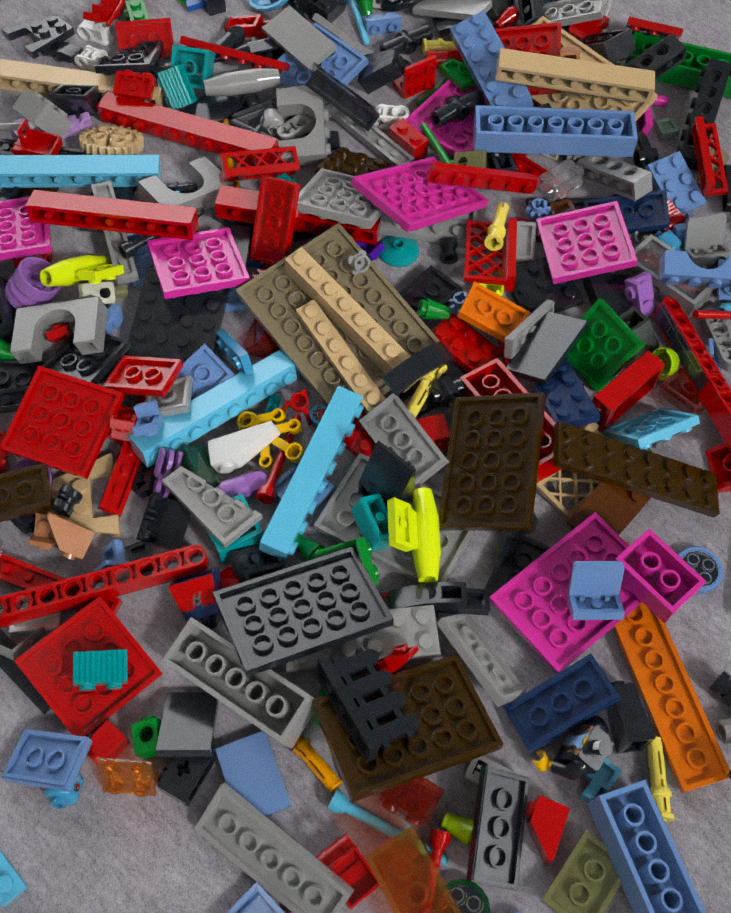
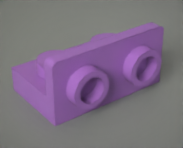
(640, 293)

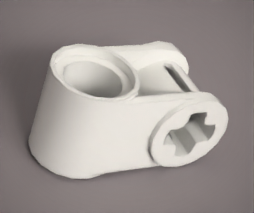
(95, 32)
(89, 58)
(390, 115)

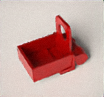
(36, 142)
(349, 864)

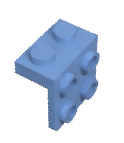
(596, 590)

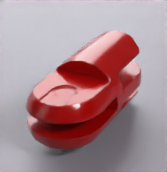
(444, 56)

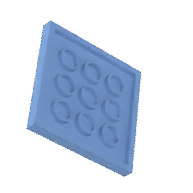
(342, 64)

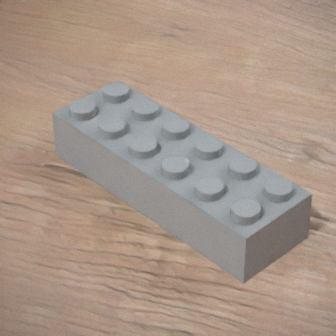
(262, 698)

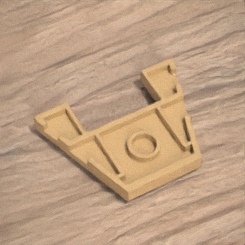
(84, 511)

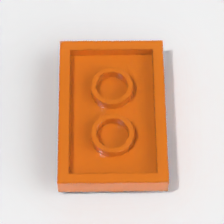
(491, 312)

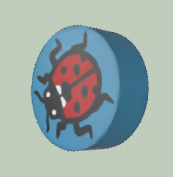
(316, 414)

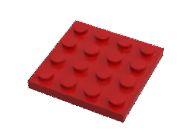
(535, 39)
(62, 422)
(51, 668)

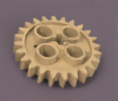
(111, 140)

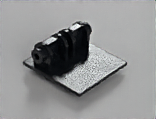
(164, 521)

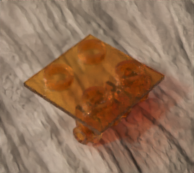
(127, 776)

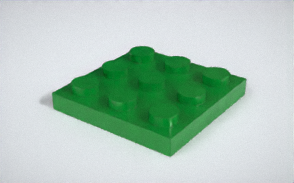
(604, 346)

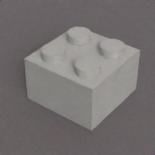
(42, 113)

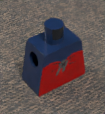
(195, 596)

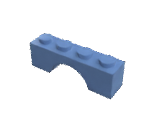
(678, 268)

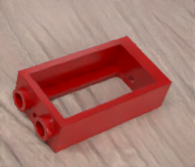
(627, 389)

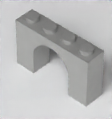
(301, 100)
(200, 171)
(34, 321)

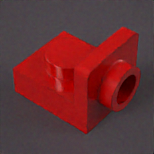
(59, 332)

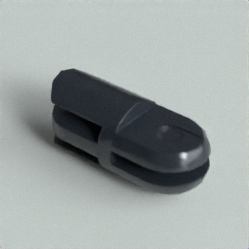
(232, 38)

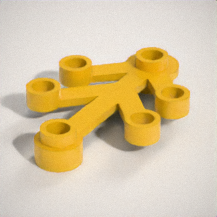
(289, 449)

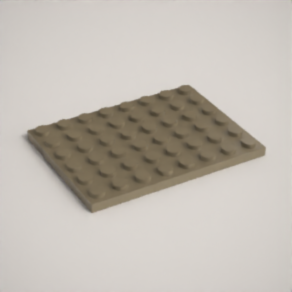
(275, 297)

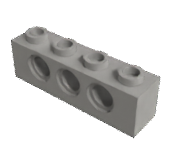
(616, 176)

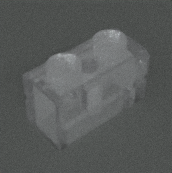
(560, 180)

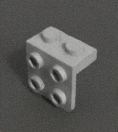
(705, 238)

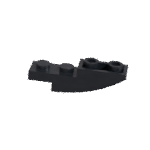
(445, 596)

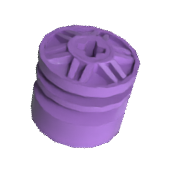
(25, 285)

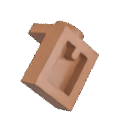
(43, 534)

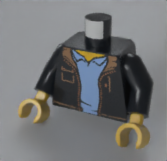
(580, 752)

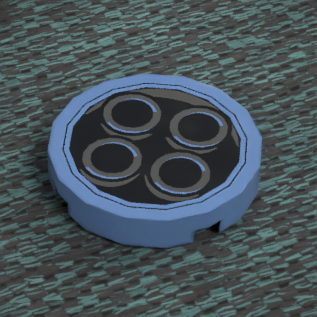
(706, 565)

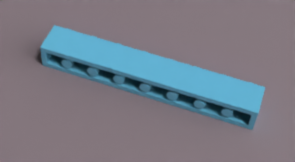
(76, 170)
(217, 406)
(310, 474)

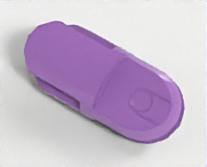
(162, 472)
(244, 484)

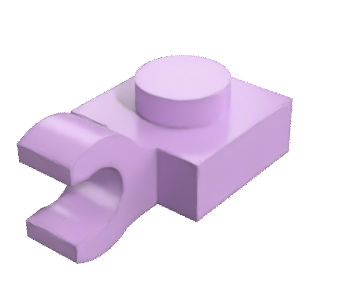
(78, 124)

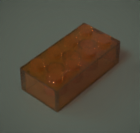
(411, 876)

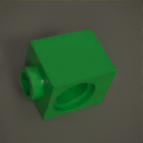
(140, 731)

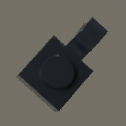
(138, 551)

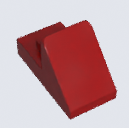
(122, 423)

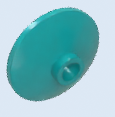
(399, 251)

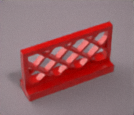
(506, 254)

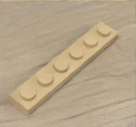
(339, 355)

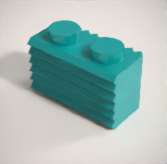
(176, 87)
(372, 521)
(100, 669)

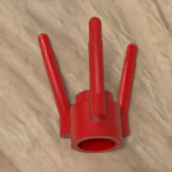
(299, 404)

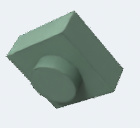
(666, 128)

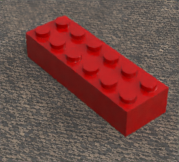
(496, 379)

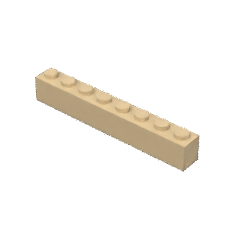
(575, 75)
(345, 311)

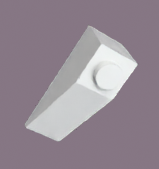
(241, 446)

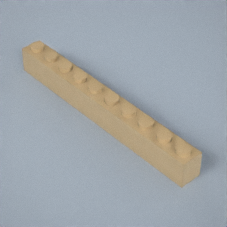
(46, 78)

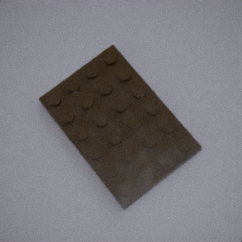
(492, 463)
(450, 730)

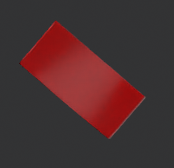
(396, 659)

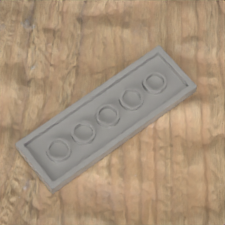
(411, 627)
(271, 855)

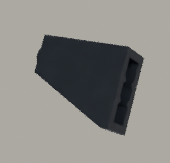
(381, 70)
(608, 287)
(628, 720)

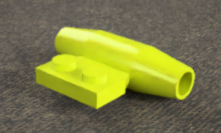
(80, 269)
(417, 530)

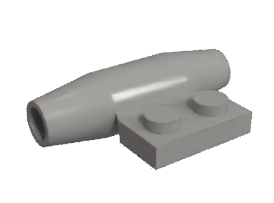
(241, 82)

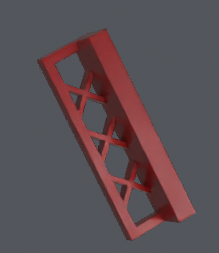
(705, 160)
(254, 172)

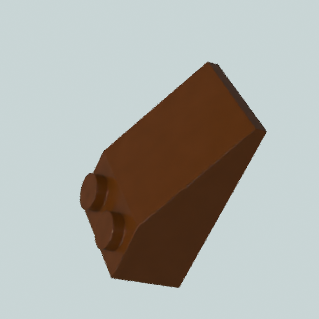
(612, 504)

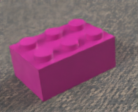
(658, 575)

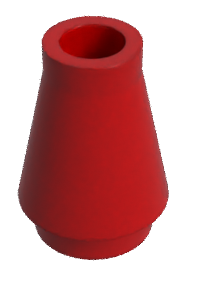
(507, 18)

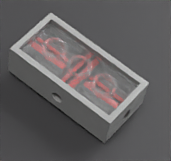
(648, 260)

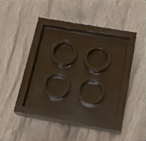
(352, 163)

